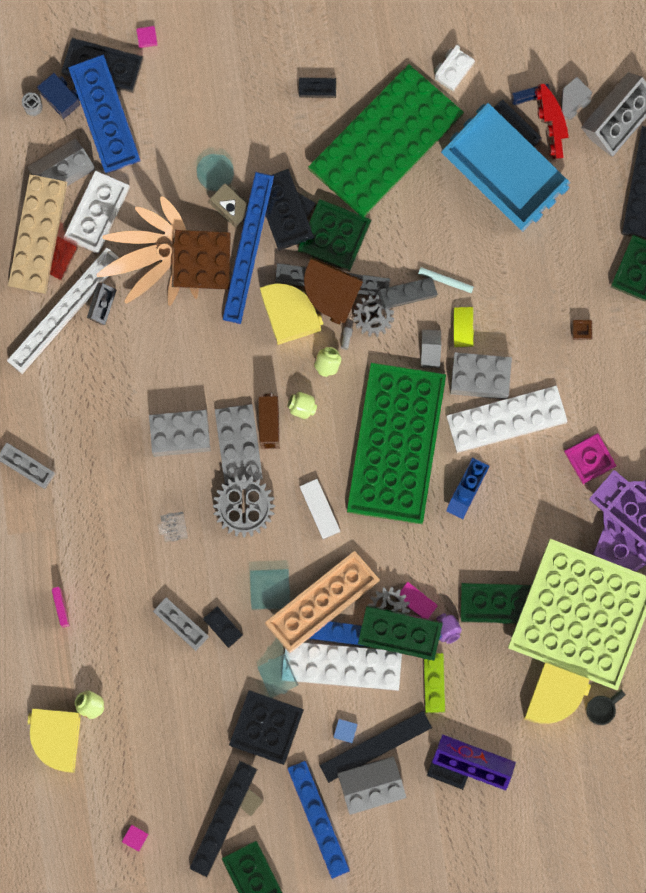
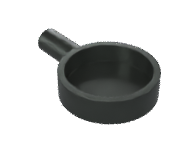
(602, 709)

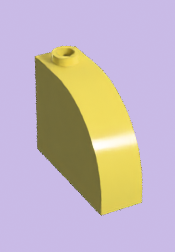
(290, 312)
(556, 695)
(55, 737)

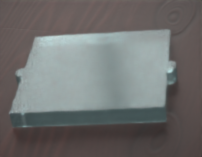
(277, 676)

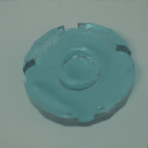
(215, 171)

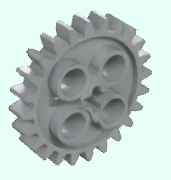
(262, 506)

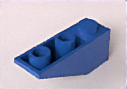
(467, 488)

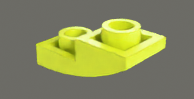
(463, 327)

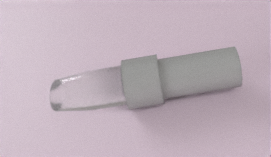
(347, 332)

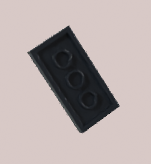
(122, 65)
(286, 213)

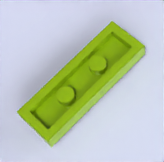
(434, 685)

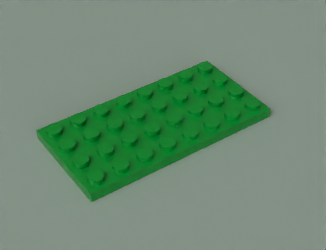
(385, 140)
(396, 443)

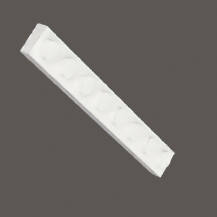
(61, 313)

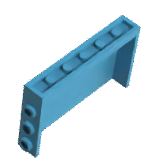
(505, 167)

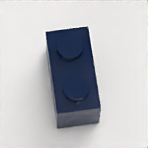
(58, 95)

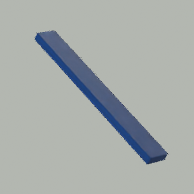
(248, 248)

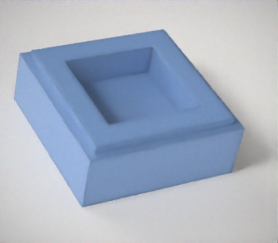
(345, 731)

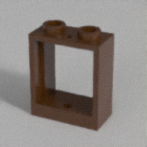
(269, 422)

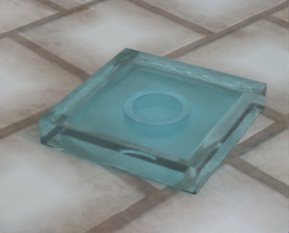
(269, 589)

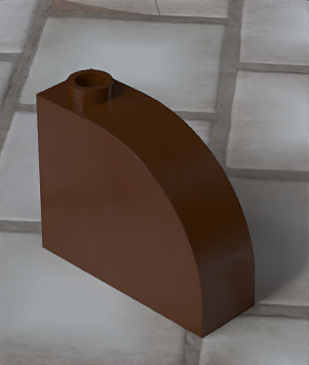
(331, 290)

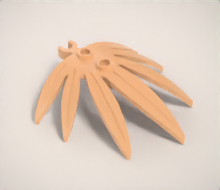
(148, 255)

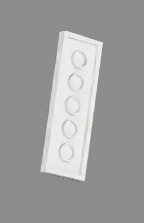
(506, 419)
(345, 666)

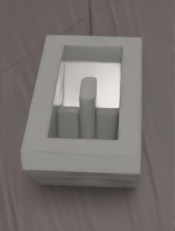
(431, 349)

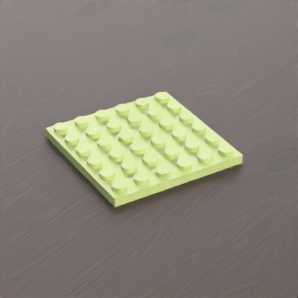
(582, 614)

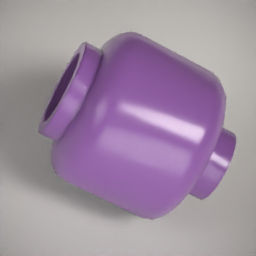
(450, 629)

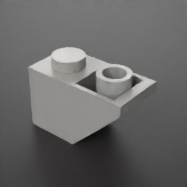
(573, 97)

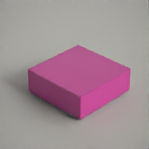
(146, 37)
(135, 838)

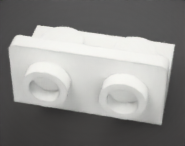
(453, 68)

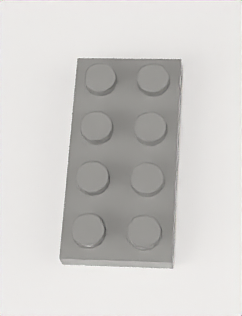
(238, 443)

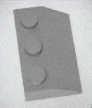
(64, 164)
(371, 785)

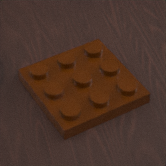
(201, 259)

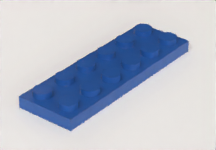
(104, 114)

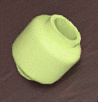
(327, 361)
(302, 405)
(89, 704)

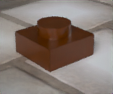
(582, 329)

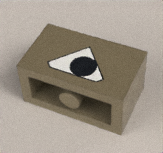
(229, 204)

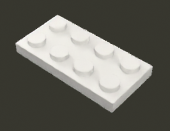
(96, 212)

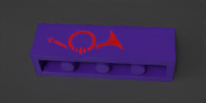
(474, 762)

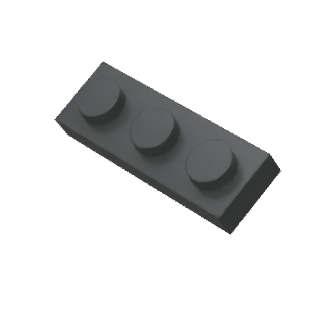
(407, 293)

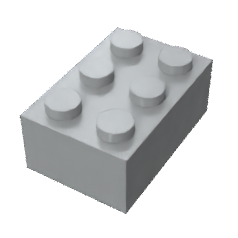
(481, 375)
(179, 433)

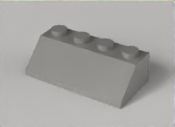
(618, 114)

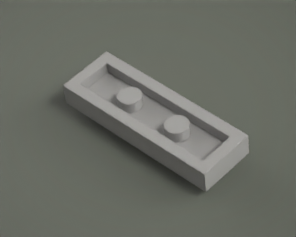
(26, 466)
(181, 624)

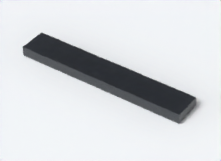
(376, 746)

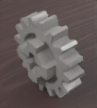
(380, 320)
(386, 596)

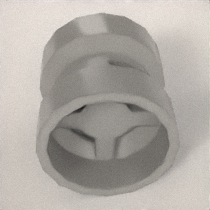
(34, 107)

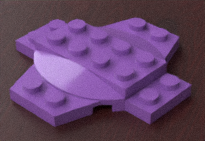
(624, 521)

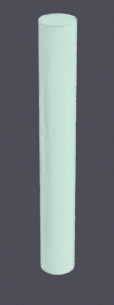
(446, 280)

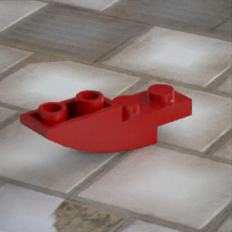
(551, 112)

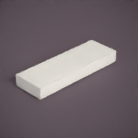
(320, 509)

